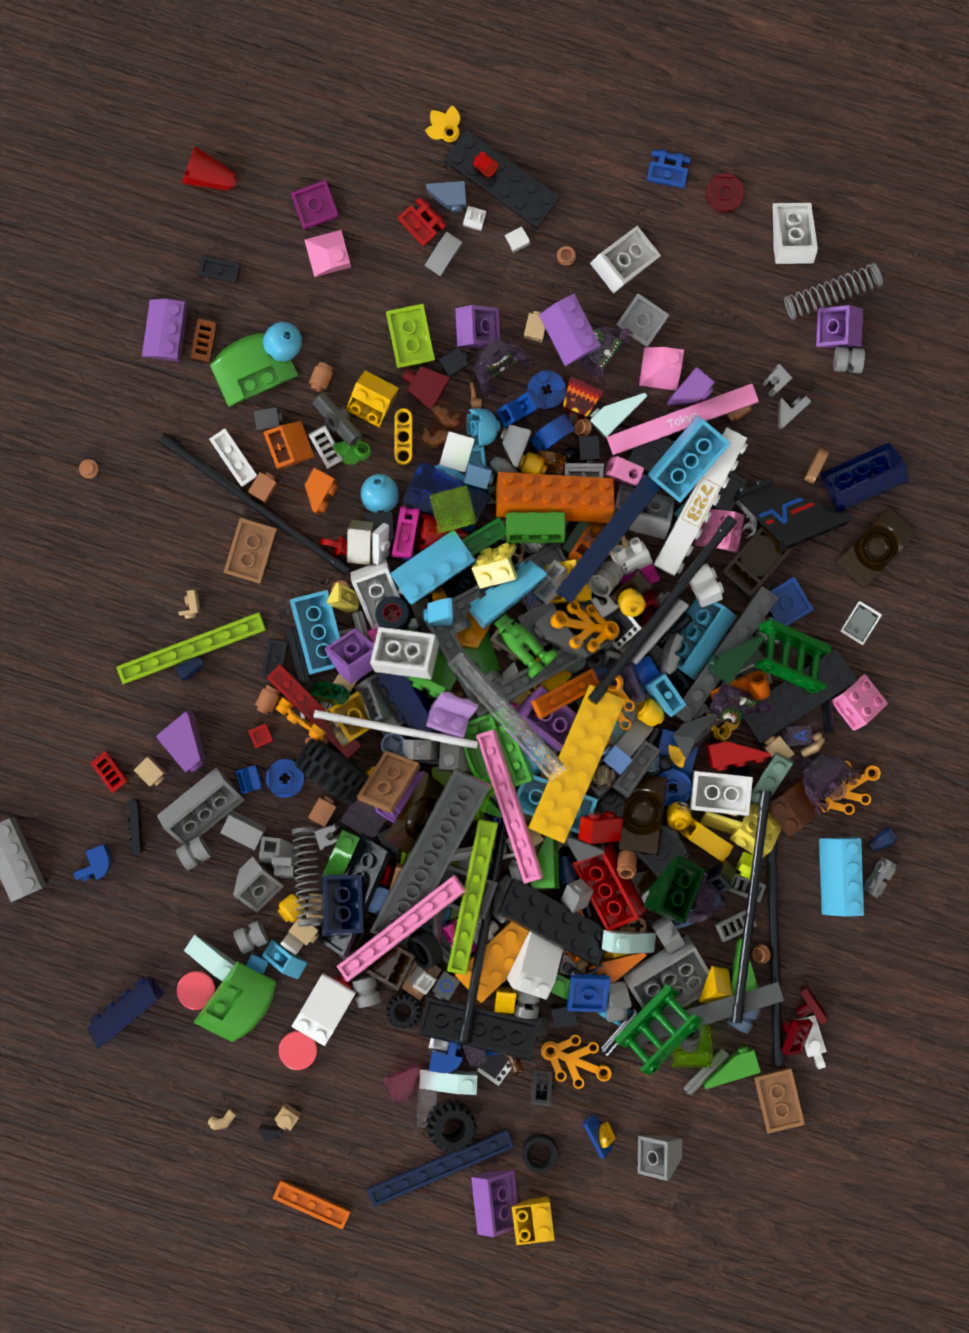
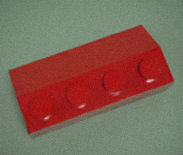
(612, 895)

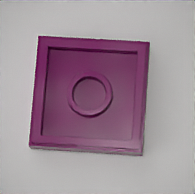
(314, 205)

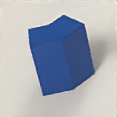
(647, 670)
(248, 779)

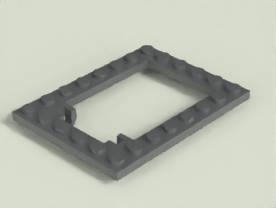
(521, 681)

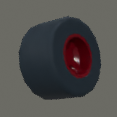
(390, 608)

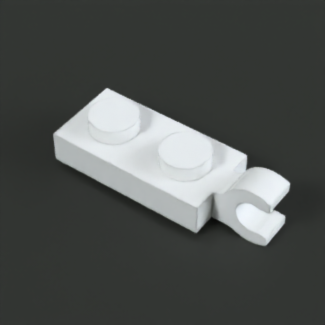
(814, 1044)

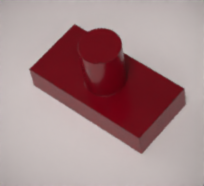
(811, 1005)
(797, 1035)

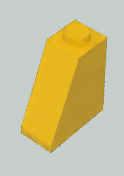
(707, 840)

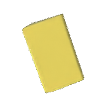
(344, 599)
(719, 822)

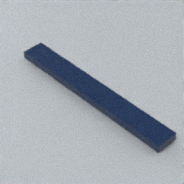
(607, 539)
(440, 1167)

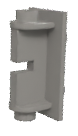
(875, 884)

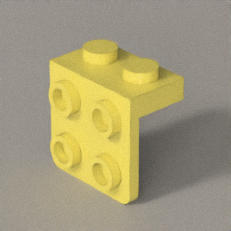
(494, 566)
(746, 832)

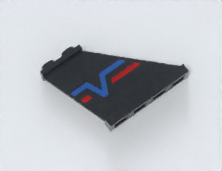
(788, 515)

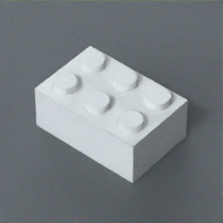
(404, 653)

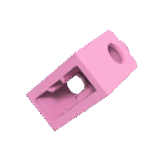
(619, 470)

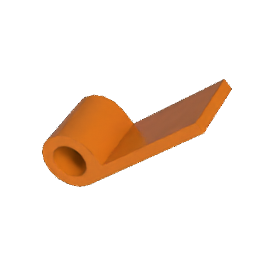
(755, 683)

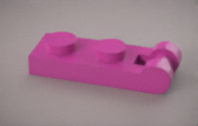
(406, 532)

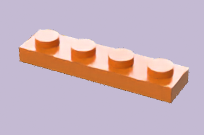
(564, 693)
(311, 1204)

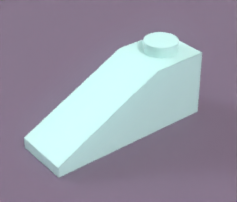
(612, 415)
(628, 942)
(210, 957)
(453, 1082)

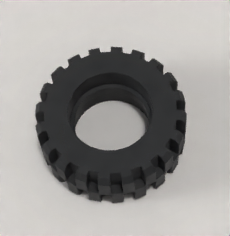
(331, 770)

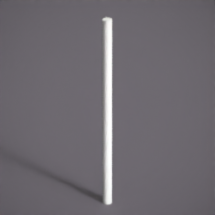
(395, 729)

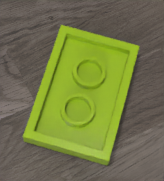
(410, 336)

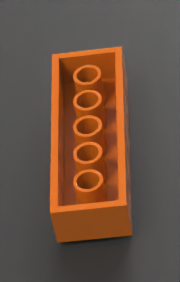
(576, 496)

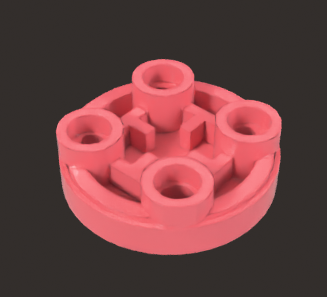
(195, 989)
(297, 1050)

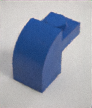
(519, 409)
(552, 433)
(100, 862)
(445, 1061)

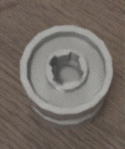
(849, 359)
(605, 578)
(191, 854)
(249, 937)
(366, 991)
(530, 1011)

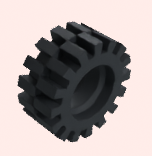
(460, 583)
(403, 1022)

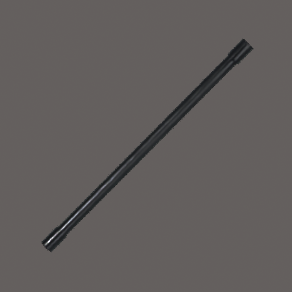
(723, 530)
(335, 561)
(738, 1005)
(466, 1025)
(777, 1054)

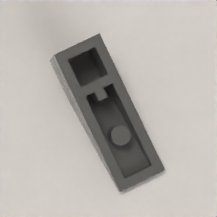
(557, 636)

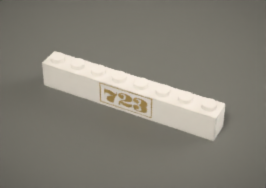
(698, 506)

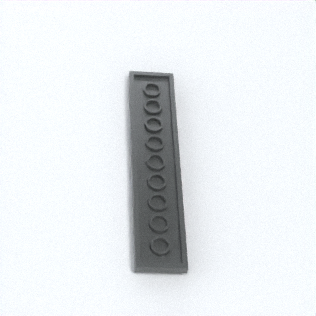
(433, 847)

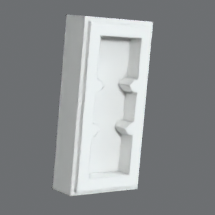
(381, 543)

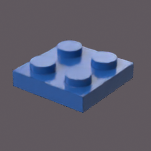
(790, 603)
(588, 993)

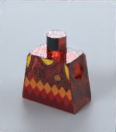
(580, 399)

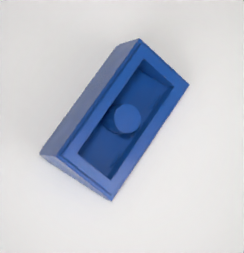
(592, 1127)

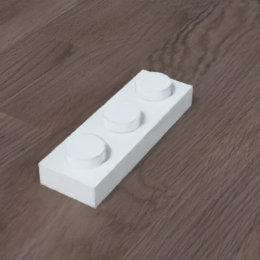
(233, 457)

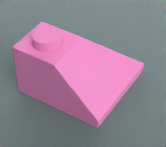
(327, 253)
(661, 368)

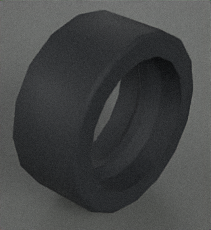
(426, 949)
(542, 1167)

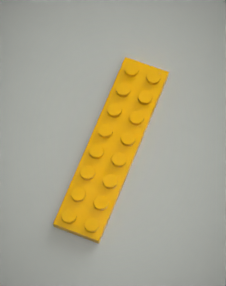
(581, 757)

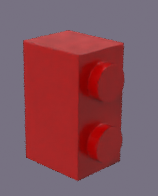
(600, 828)

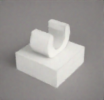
(474, 218)

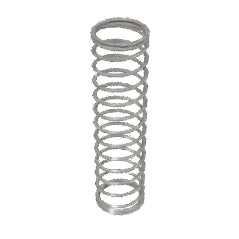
(876, 275)
(307, 921)

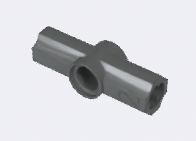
(337, 419)

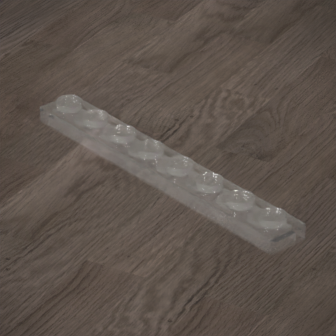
(507, 715)

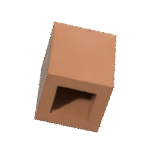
(263, 486)
(323, 810)

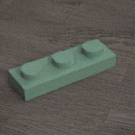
(771, 776)

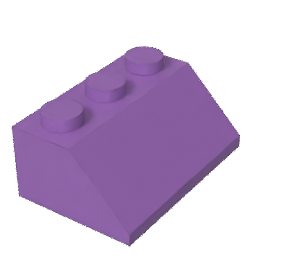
(165, 329)
(569, 330)
(694, 389)
(552, 728)
(493, 1202)

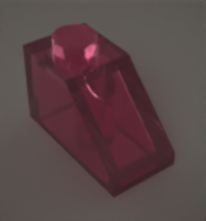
(402, 1083)

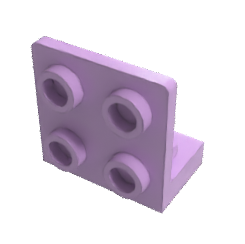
(451, 714)

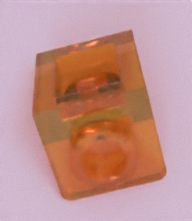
(442, 415)
(439, 437)
(554, 461)

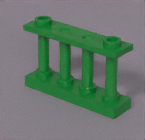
(802, 643)
(641, 1022)

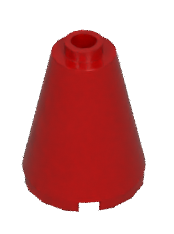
(208, 172)
(428, 532)

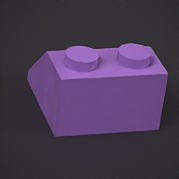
(477, 326)
(839, 327)
(351, 655)

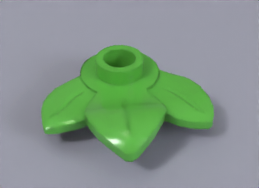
(351, 453)

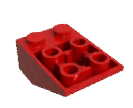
(726, 753)

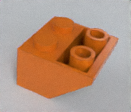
(288, 444)
(319, 488)

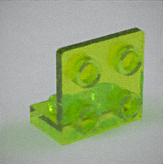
(453, 509)

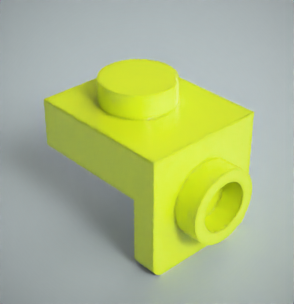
(745, 864)

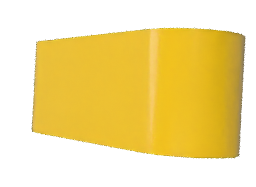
(403, 428)

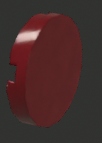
(724, 192)

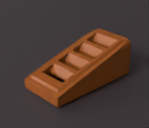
(210, 341)

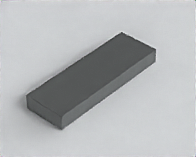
(636, 769)

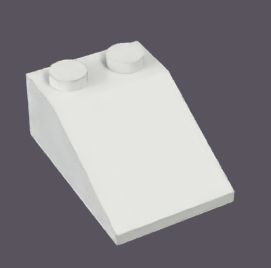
(794, 233)
(625, 259)
(373, 585)
(720, 792)
(535, 967)
(323, 1009)

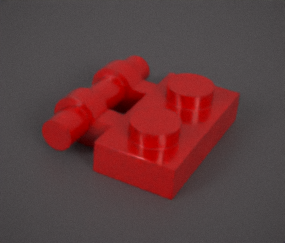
(417, 225)

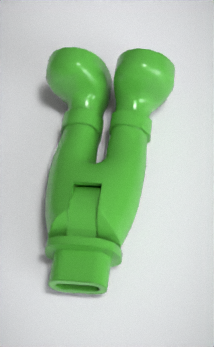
(516, 637)

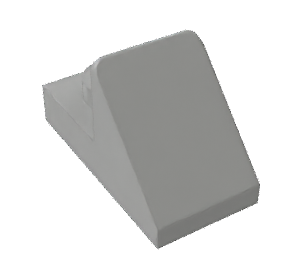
(786, 413)
(617, 1002)

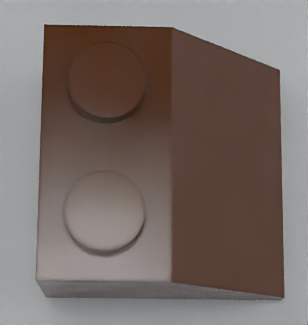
(793, 809)

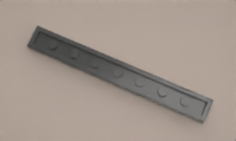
(719, 1010)

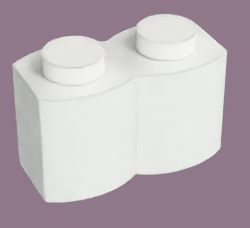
(706, 587)

